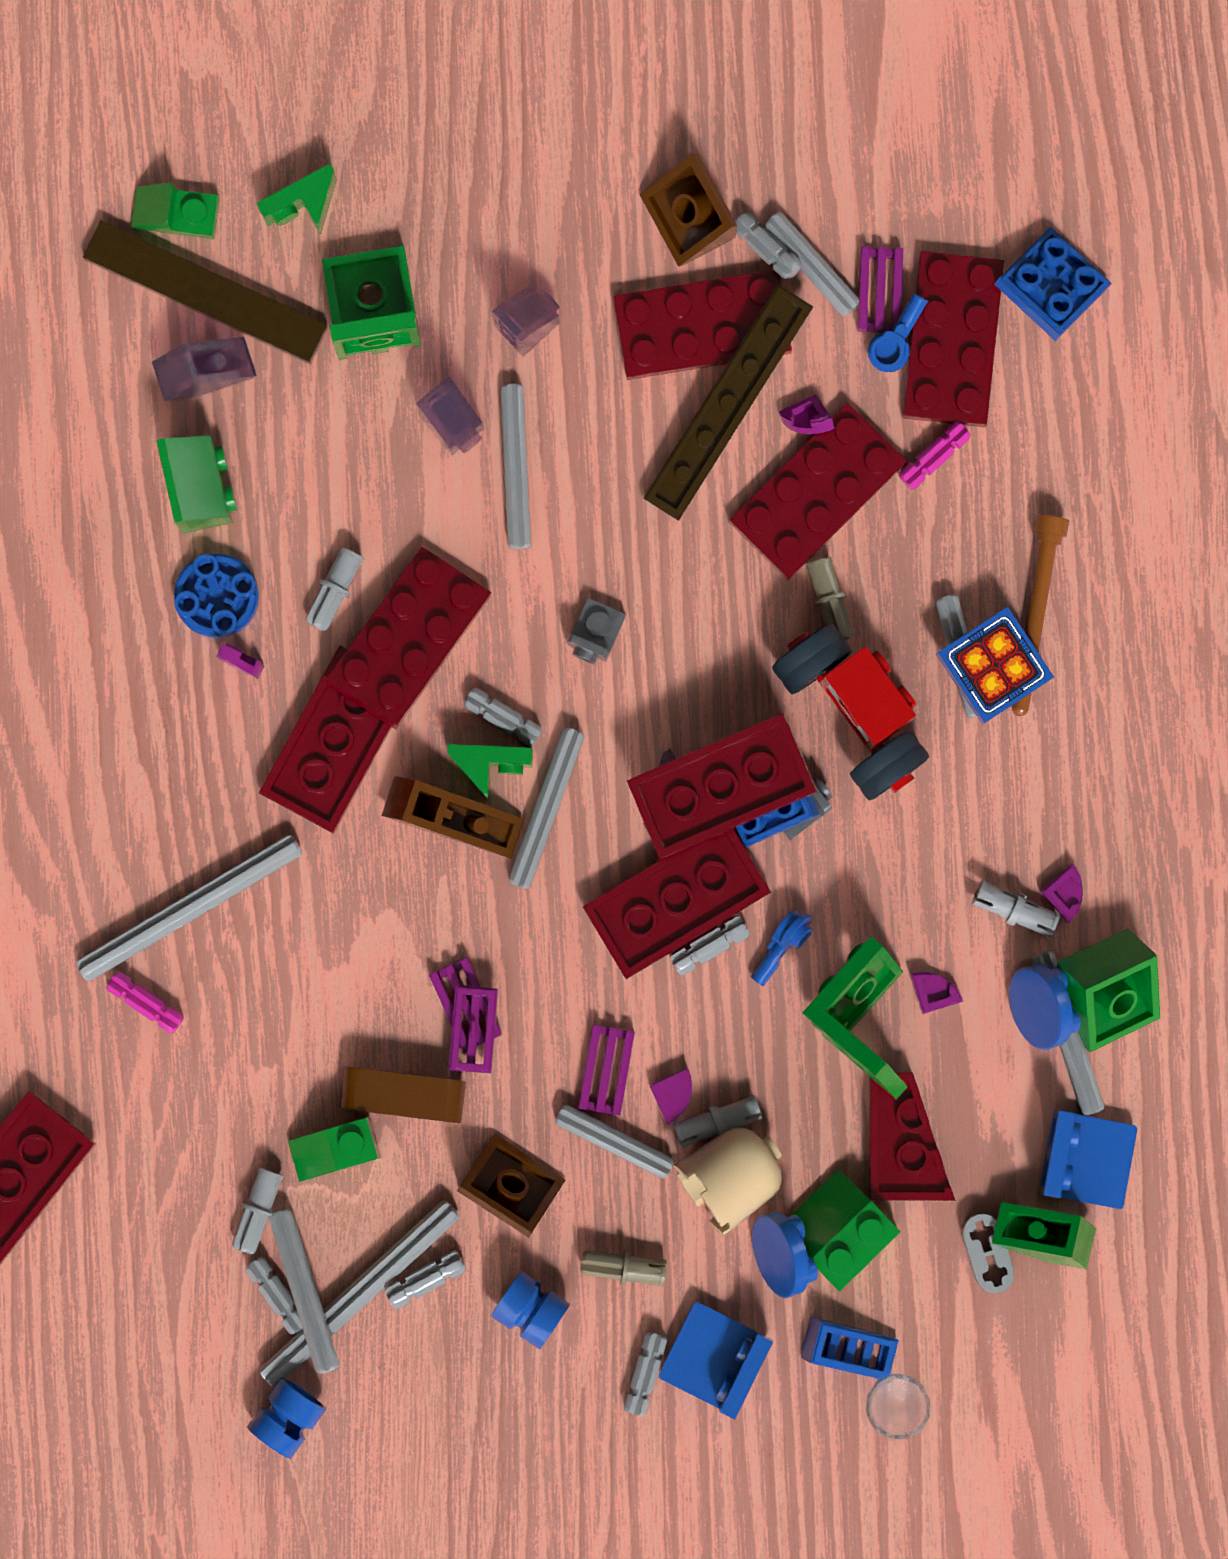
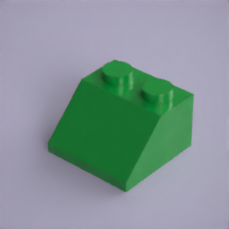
(196, 483)
(1113, 988)
(843, 1229)

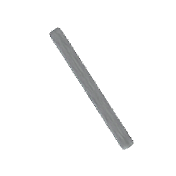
(189, 907)
(364, 1288)

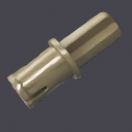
(829, 596)
(623, 1267)

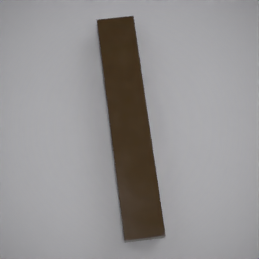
(205, 292)
(728, 402)

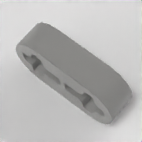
(977, 1255)

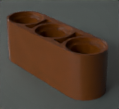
(402, 1094)

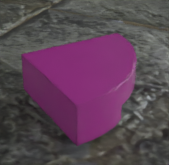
(807, 417)
(240, 661)
(1065, 893)
(934, 991)
(673, 1094)

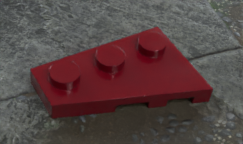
(903, 1148)

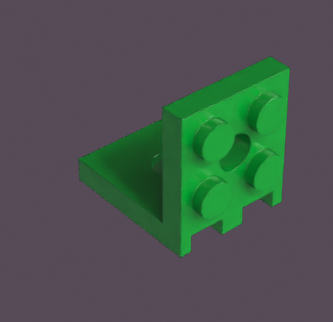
(375, 327)
(846, 1000)

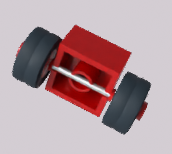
(865, 700)

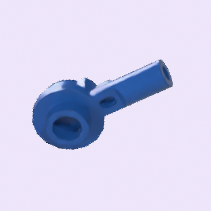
(890, 349)
(792, 931)

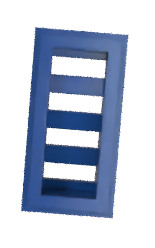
(815, 1341)

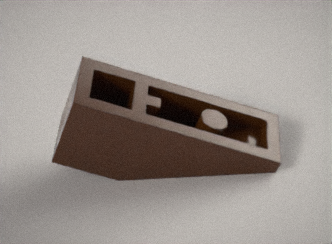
(452, 816)

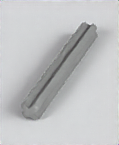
(515, 466)
(546, 808)
(1077, 1059)
(304, 1291)

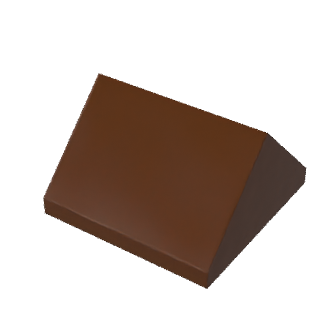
(689, 211)
(511, 1185)

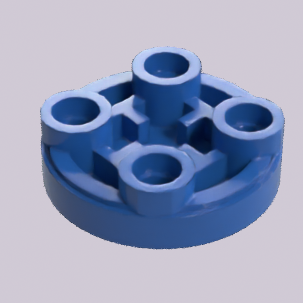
(216, 596)
(1042, 1006)
(782, 1254)

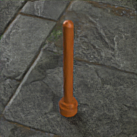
(1049, 533)

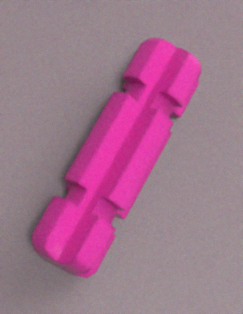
(934, 455)
(145, 1002)

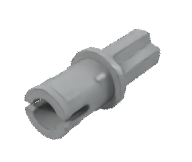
(333, 589)
(256, 1211)

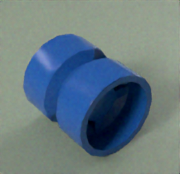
(530, 1310)
(286, 1418)

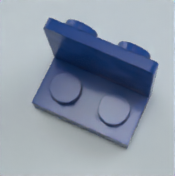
(1088, 1159)
(715, 1359)

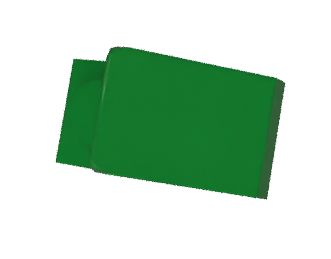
(311, 192)
(175, 211)
(477, 759)

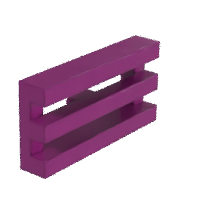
(881, 255)
(450, 971)
(476, 993)
(612, 1034)

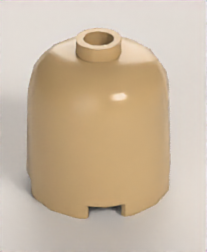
(732, 1176)

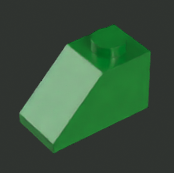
(334, 1149)
(1045, 1235)

